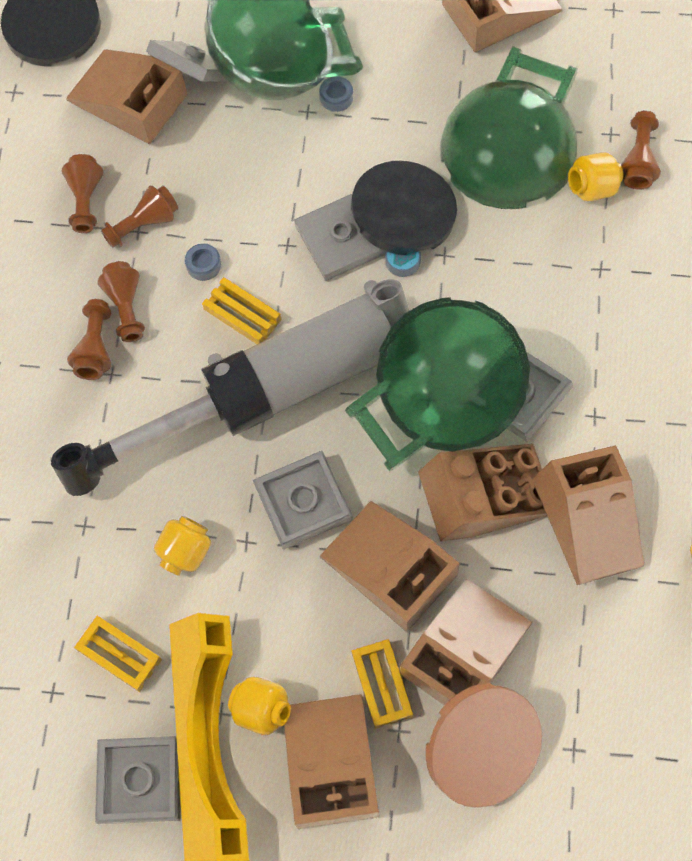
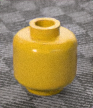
(595, 176)
(182, 545)
(259, 705)

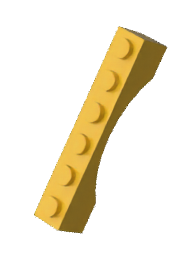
(210, 818)

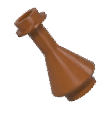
(640, 165)
(82, 176)
(153, 208)
(120, 284)
(90, 356)

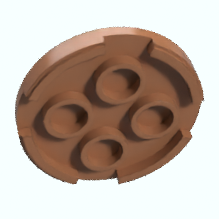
(484, 745)

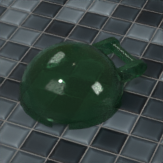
(277, 45)
(512, 137)
(447, 379)

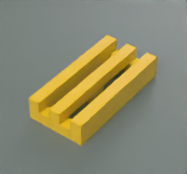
(218, 294)
(144, 671)
(391, 716)

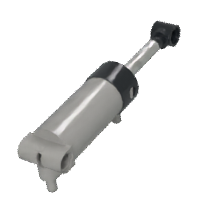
(258, 381)

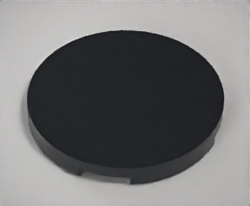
(50, 29)
(403, 207)

